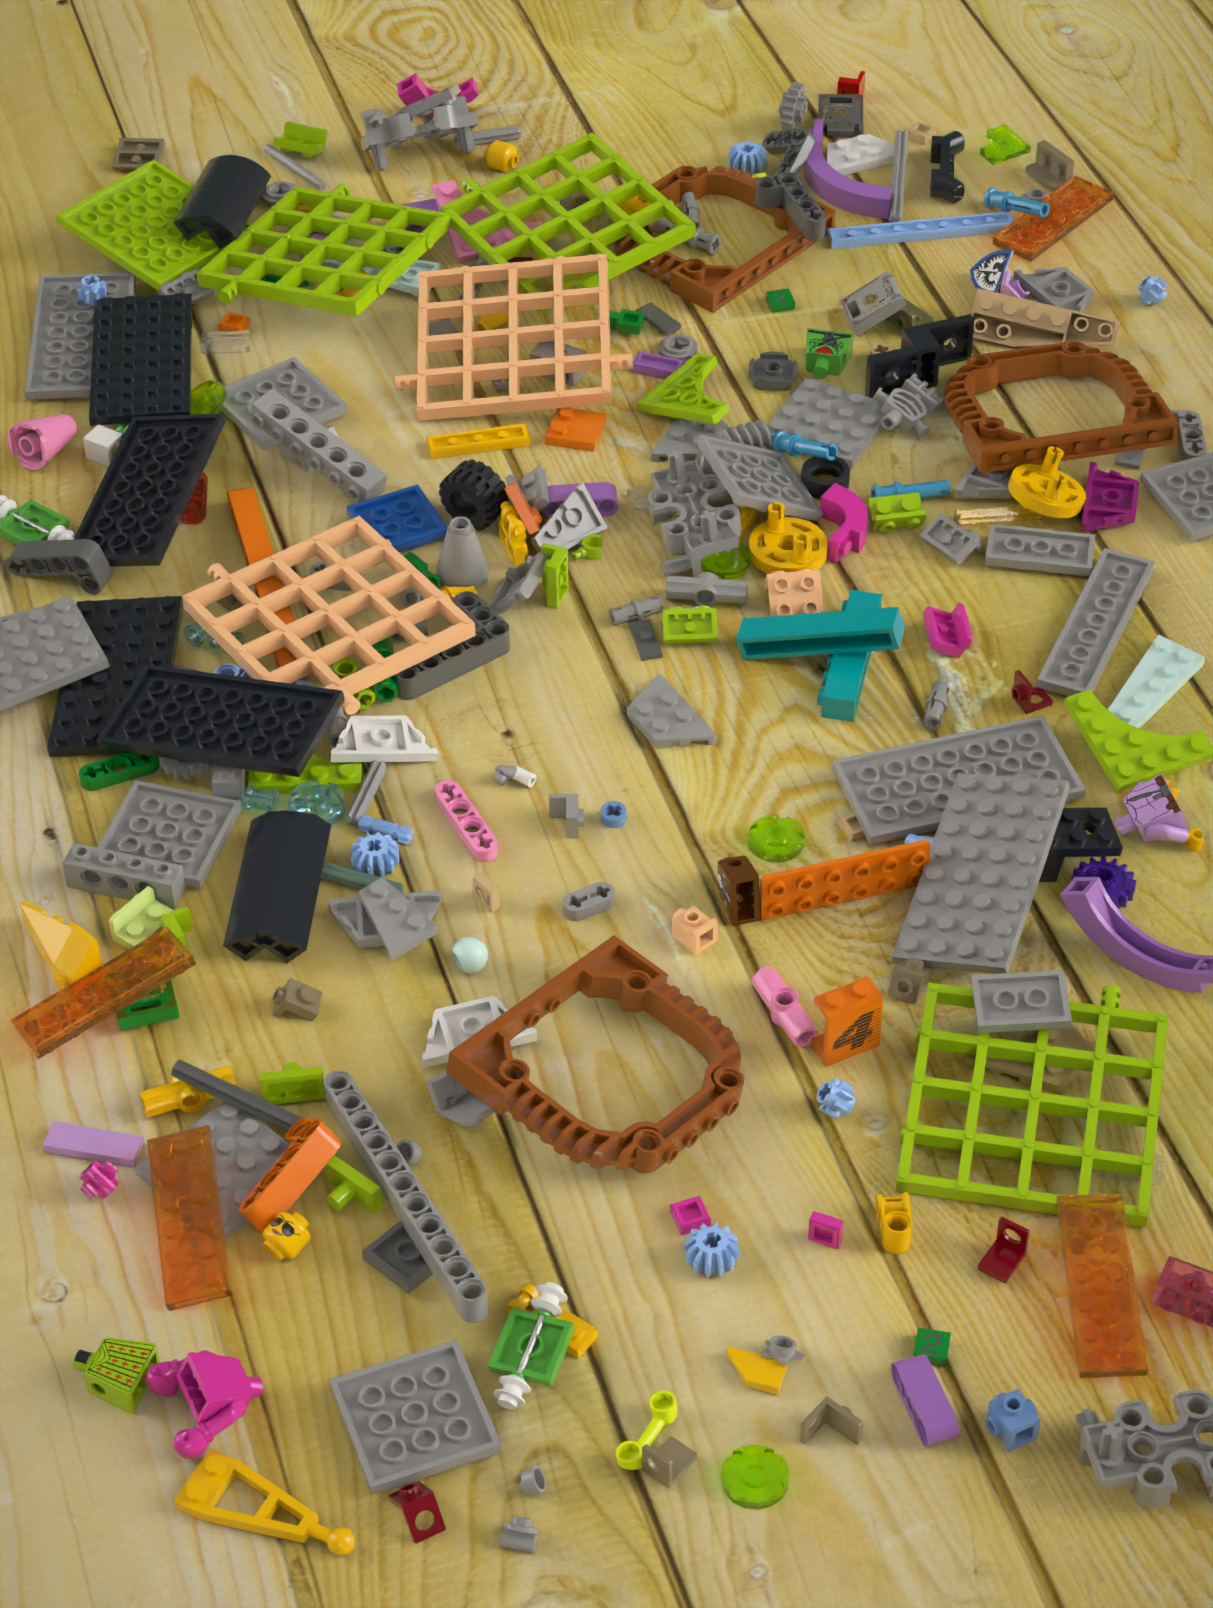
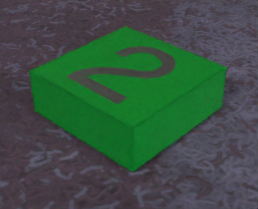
(780, 300)
(933, 1344)

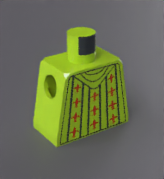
(118, 1370)

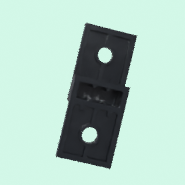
(921, 354)
(1073, 840)

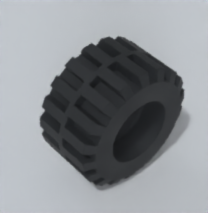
(473, 493)

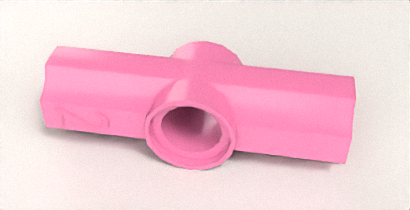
(784, 1006)

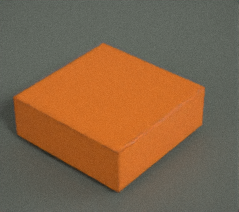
(234, 322)

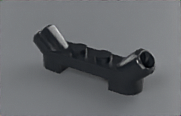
(942, 180)

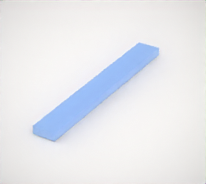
(918, 230)

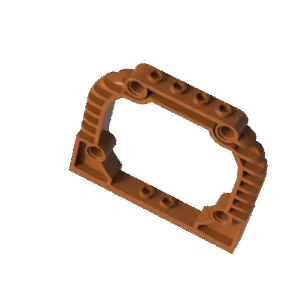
(718, 285)
(995, 448)
(622, 974)

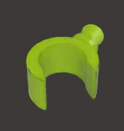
(590, 547)

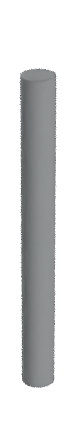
(295, 167)

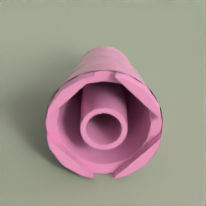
(40, 439)

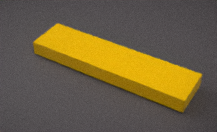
(478, 441)

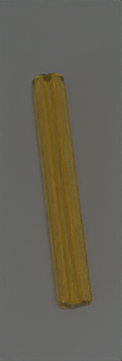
(995, 515)

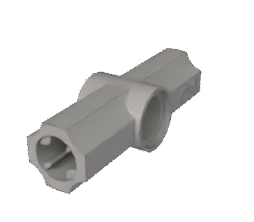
(706, 589)

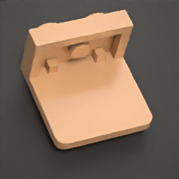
(794, 592)

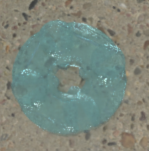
(328, 797)

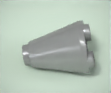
(462, 557)

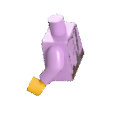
(1157, 814)

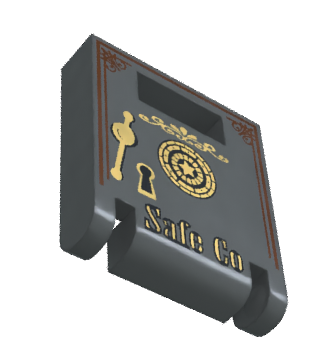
(841, 113)

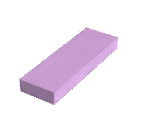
(93, 1144)

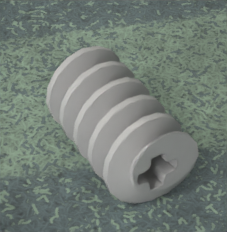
(751, 434)

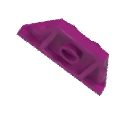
(1109, 499)

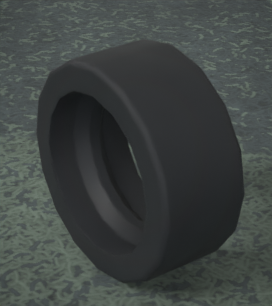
(818, 466)

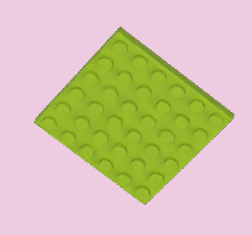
(136, 227)

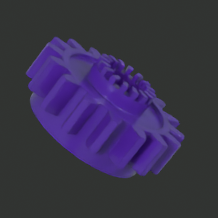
(1115, 879)

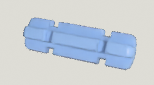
(368, 824)

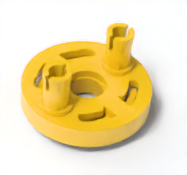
(1046, 488)
(787, 533)

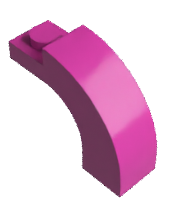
(413, 90)
(849, 513)

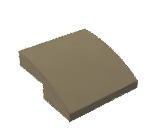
(137, 152)

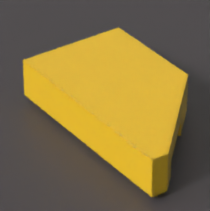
(757, 1371)

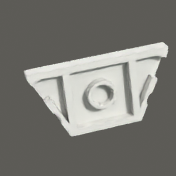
(859, 154)
(382, 740)
(461, 1021)

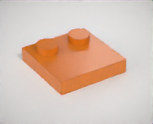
(575, 429)
(529, 516)

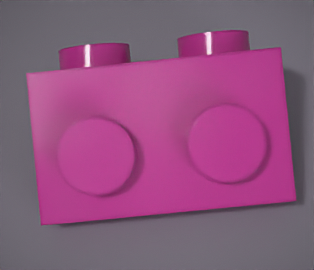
(948, 631)

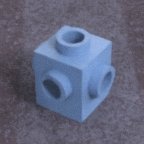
(1013, 1419)

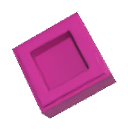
(689, 1215)
(825, 1230)

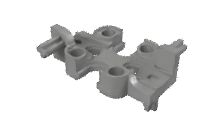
(392, 131)
(719, 525)
(1117, 1465)

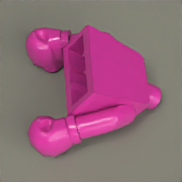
(215, 1393)

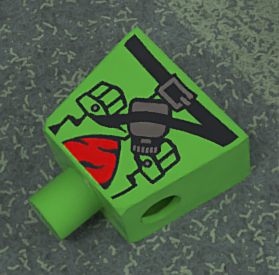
(827, 352)

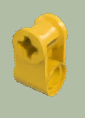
(895, 1222)

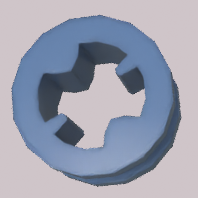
(613, 808)

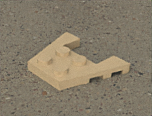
(1054, 1077)

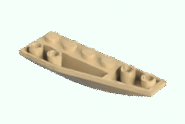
(1030, 323)

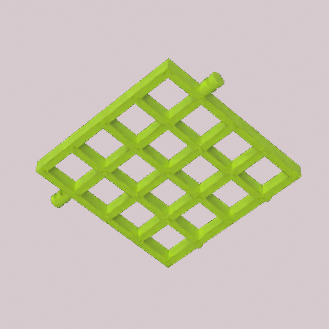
(572, 219)
(318, 251)
(1027, 1149)

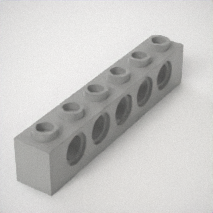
(317, 447)

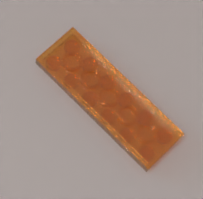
(1068, 209)
(103, 992)
(189, 1218)
(1101, 1286)

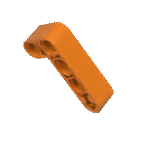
(292, 1173)

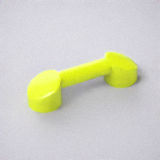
(663, 1412)

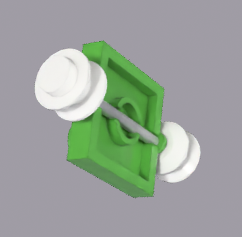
(31, 522)
(531, 1346)

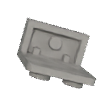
(456, 1102)

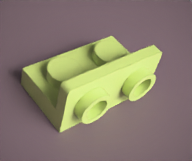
(137, 919)

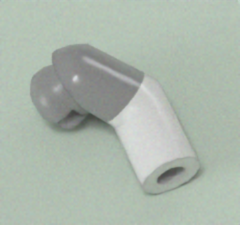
(517, 773)

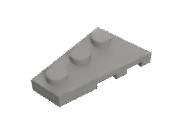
(571, 521)
(396, 919)

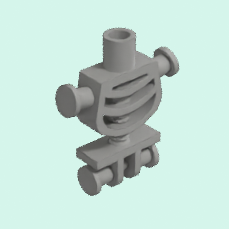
(909, 405)

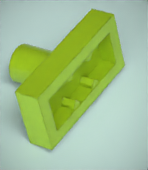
(293, 1084)
(351, 1185)

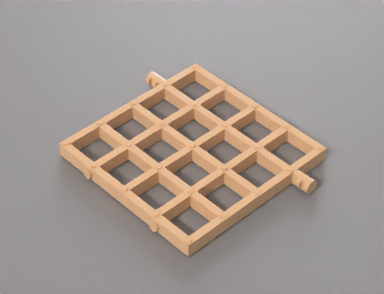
(513, 337)
(329, 615)

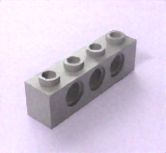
(122, 874)

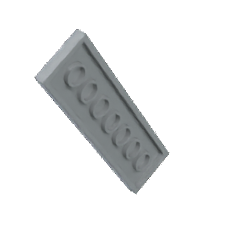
(1095, 623)

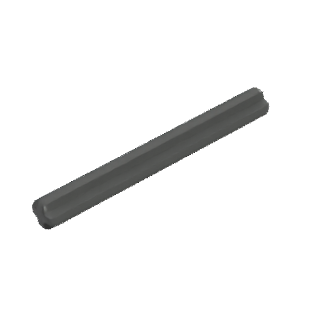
(234, 1095)

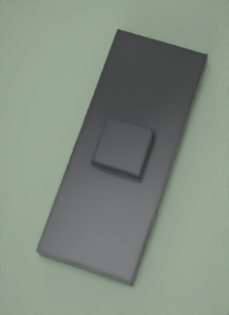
(659, 319)
(645, 639)

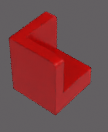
(851, 85)

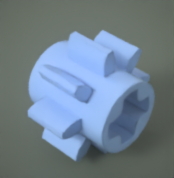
(91, 289)
(1152, 290)
(836, 1098)

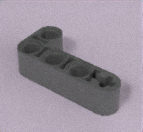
(797, 201)
(62, 557)

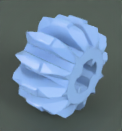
(747, 157)
(375, 854)
(711, 1249)

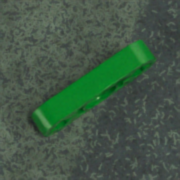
(112, 778)

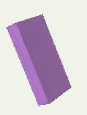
(655, 365)

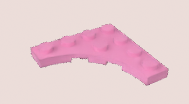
(447, 192)

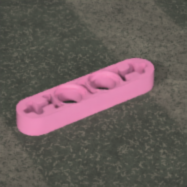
(468, 819)

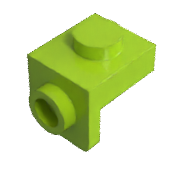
(178, 922)

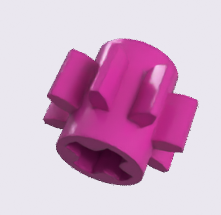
(99, 1179)

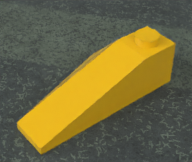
(65, 948)

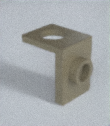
(837, 1417)
(668, 1461)

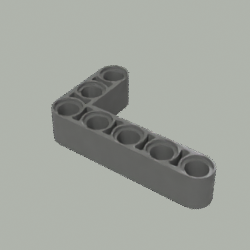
(490, 643)

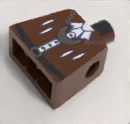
(738, 878)

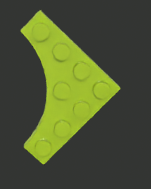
(682, 394)
(1129, 752)
(344, 775)

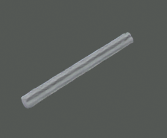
(898, 176)

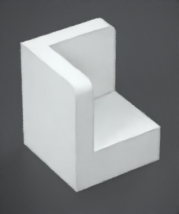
(99, 444)

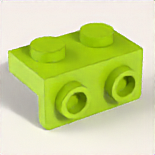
(302, 139)

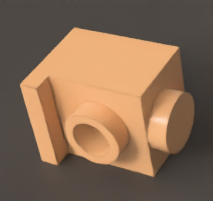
(690, 925)

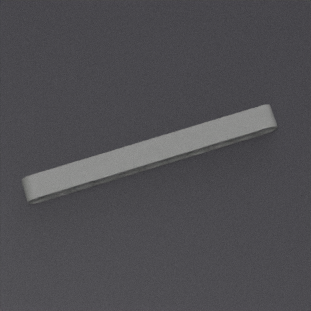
(407, 1197)

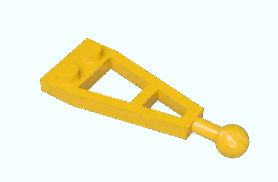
(216, 1474)

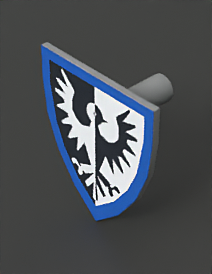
(989, 271)

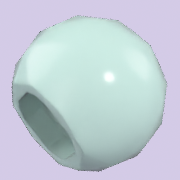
(470, 954)

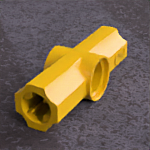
(179, 1095)

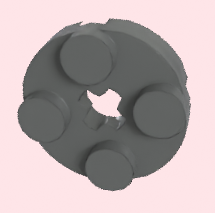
(764, 378)

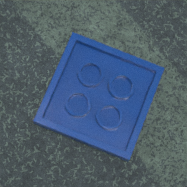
(402, 518)

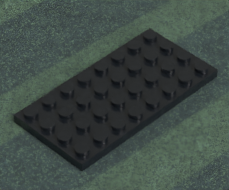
(141, 358)
(149, 486)
(130, 636)
(221, 720)

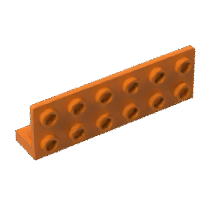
(842, 880)

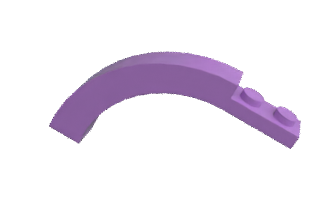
(841, 190)
(1129, 945)

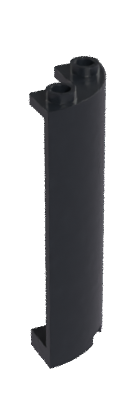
(222, 199)
(278, 885)

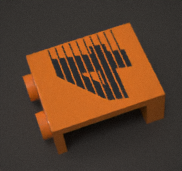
(851, 1021)

